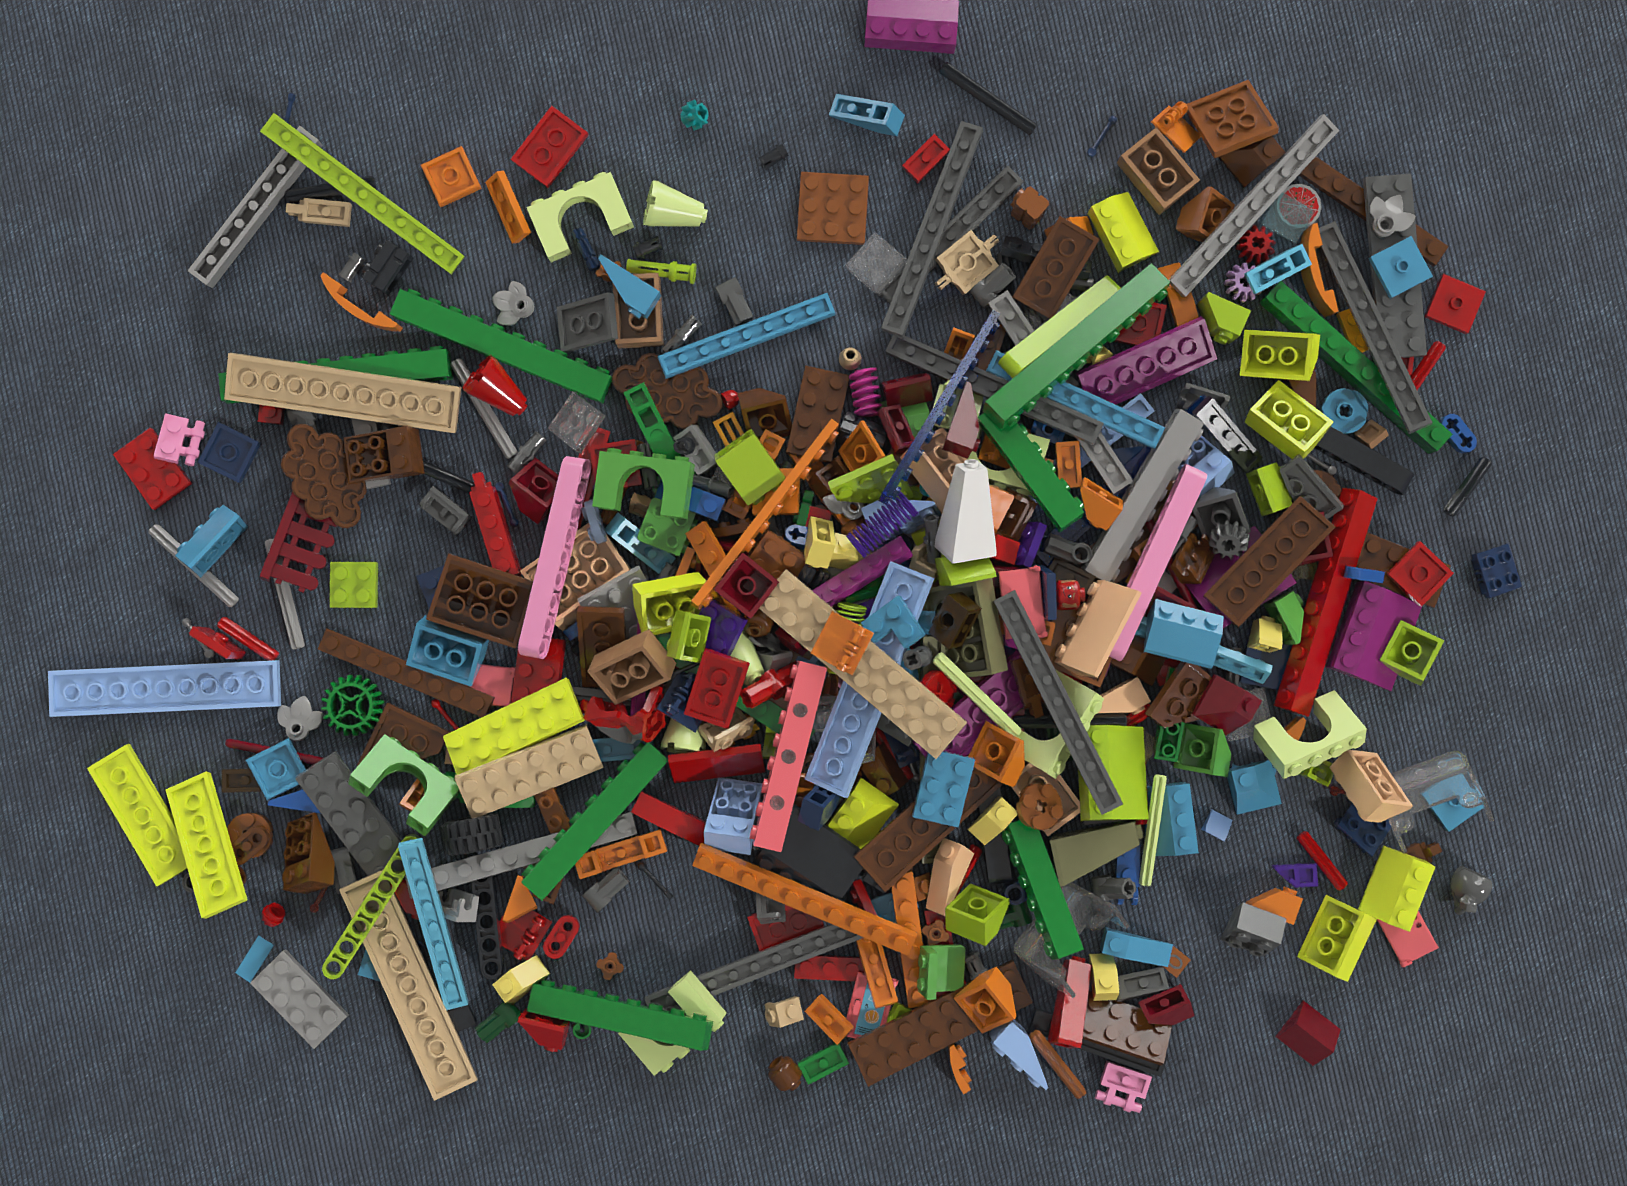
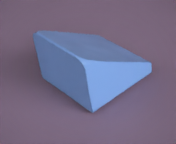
(1217, 825)

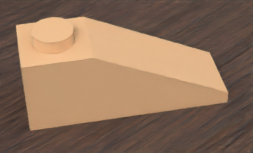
(1125, 698)
(947, 874)

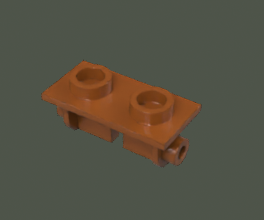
(552, 810)

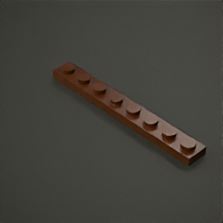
(1352, 197)
(397, 670)

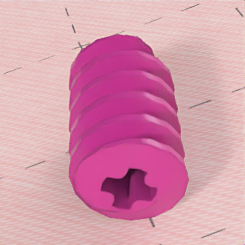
(865, 392)

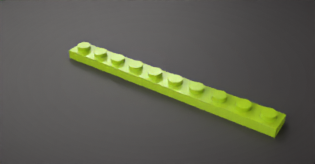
(362, 193)

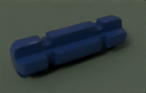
(585, 249)

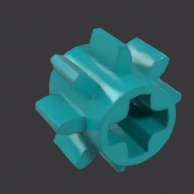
(694, 115)

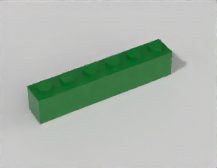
(1034, 472)
(1043, 890)

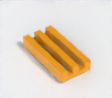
(724, 420)

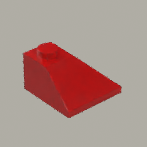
(545, 1030)

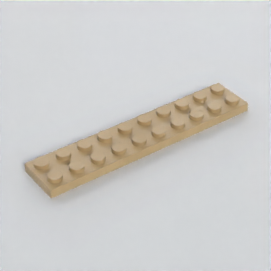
(342, 392)
(877, 675)
(411, 991)

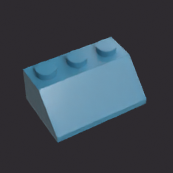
(211, 540)
(1183, 633)
(446, 652)
(1177, 821)

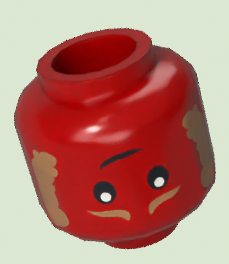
(1069, 594)

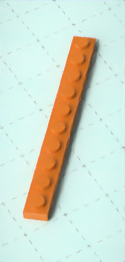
(773, 506)
(804, 899)

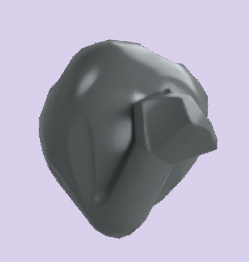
(1469, 889)

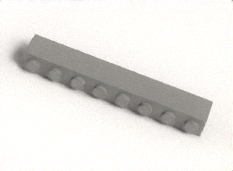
(248, 216)
(1143, 494)

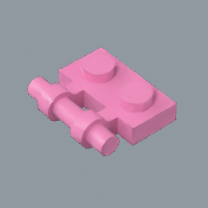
(172, 437)
(1125, 1080)

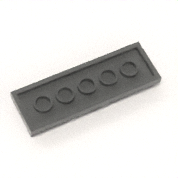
(351, 814)

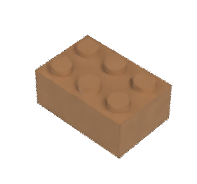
(1157, 171)
(641, 331)
(632, 667)

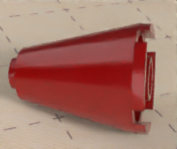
(495, 387)

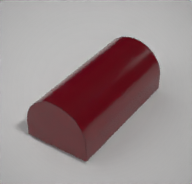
(896, 428)

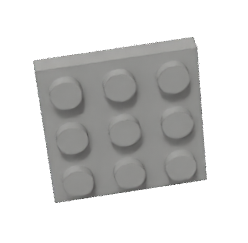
(617, 594)

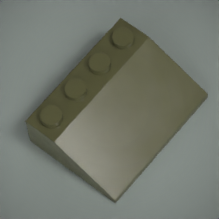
(983, 647)

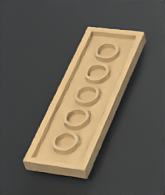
(528, 771)

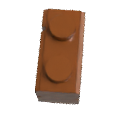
(1029, 207)

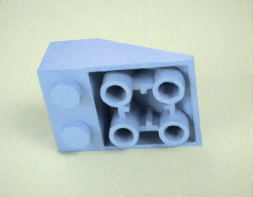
(1211, 461)
(923, 508)
(732, 815)
(1015, 1043)

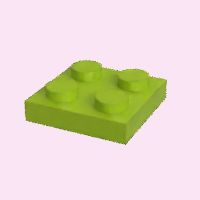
(353, 584)

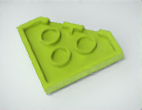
(868, 482)

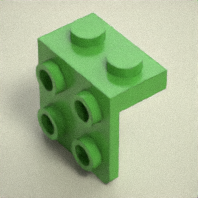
(665, 532)
(940, 969)

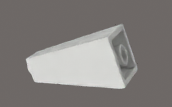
(967, 517)

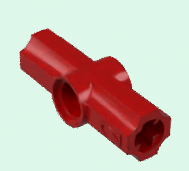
(770, 685)

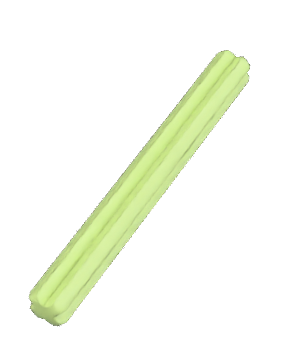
(976, 694)
(1152, 830)

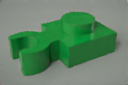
(801, 519)

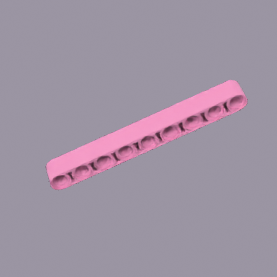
(1160, 548)
(554, 557)

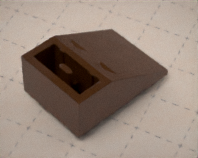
(384, 454)
(882, 772)
(307, 856)

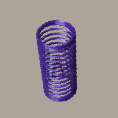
(858, 545)

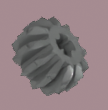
(1237, 540)

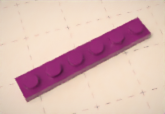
(863, 572)

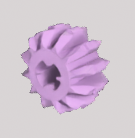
(1235, 285)

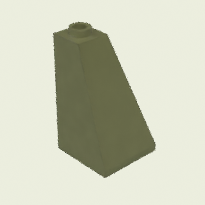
(1089, 848)

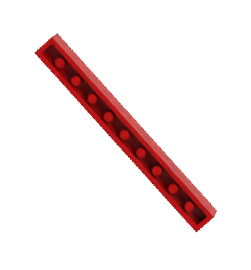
(1325, 603)

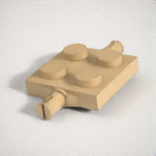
(966, 262)

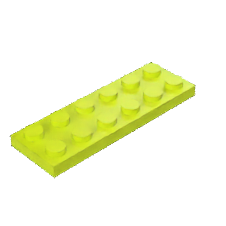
(514, 727)
(140, 813)
(206, 845)

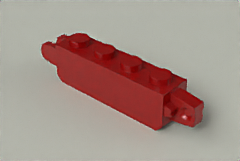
(494, 526)

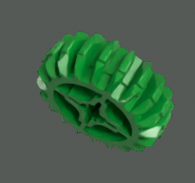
(346, 698)

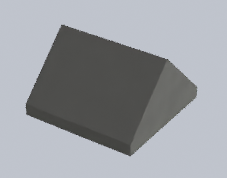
(1217, 507)

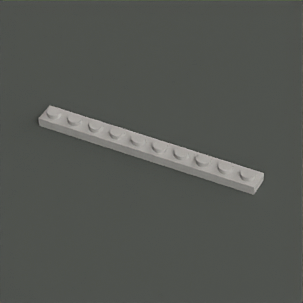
(1253, 205)
(1101, 453)
(515, 856)

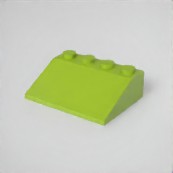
(1124, 760)

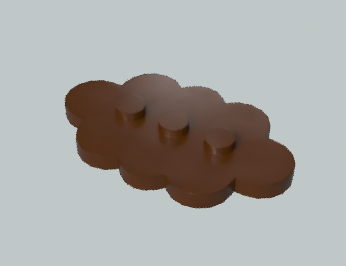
(677, 398)
(322, 476)

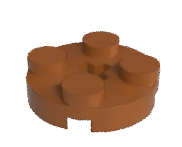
(1051, 802)
(245, 822)

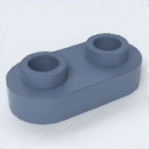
(596, 531)

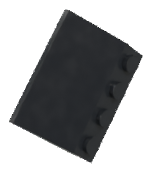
(813, 858)

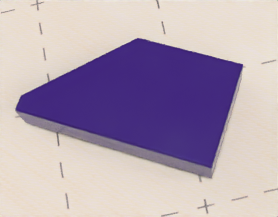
(1298, 874)

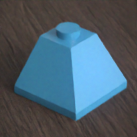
(1253, 786)

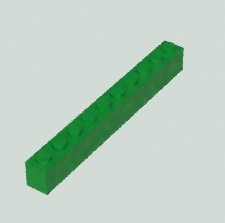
(1076, 346)
(505, 347)
(1347, 361)
(413, 365)

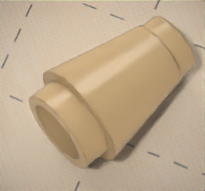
(850, 364)

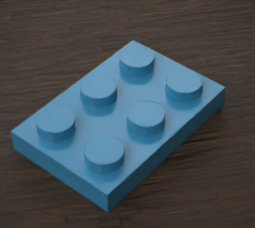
(943, 788)

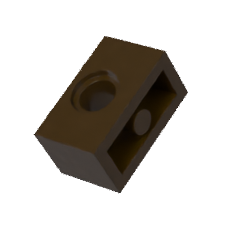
(954, 620)

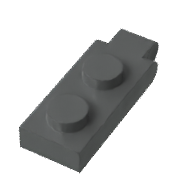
(1142, 984)

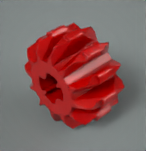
(1258, 253)

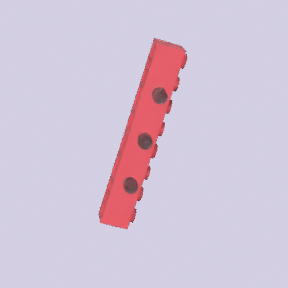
(789, 755)

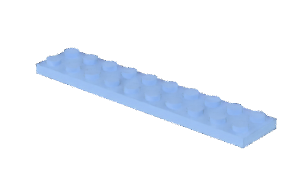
(164, 688)
(852, 716)

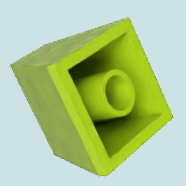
(749, 468)

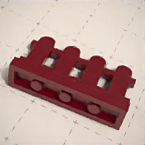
(292, 552)

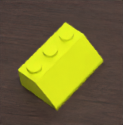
(1122, 231)
(1279, 354)
(1288, 421)
(660, 598)
(862, 814)
(1396, 888)
(1336, 938)

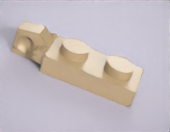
(321, 212)

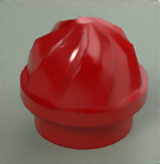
(273, 914)

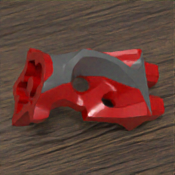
(618, 725)

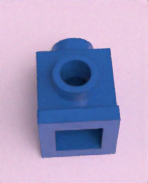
(1039, 430)

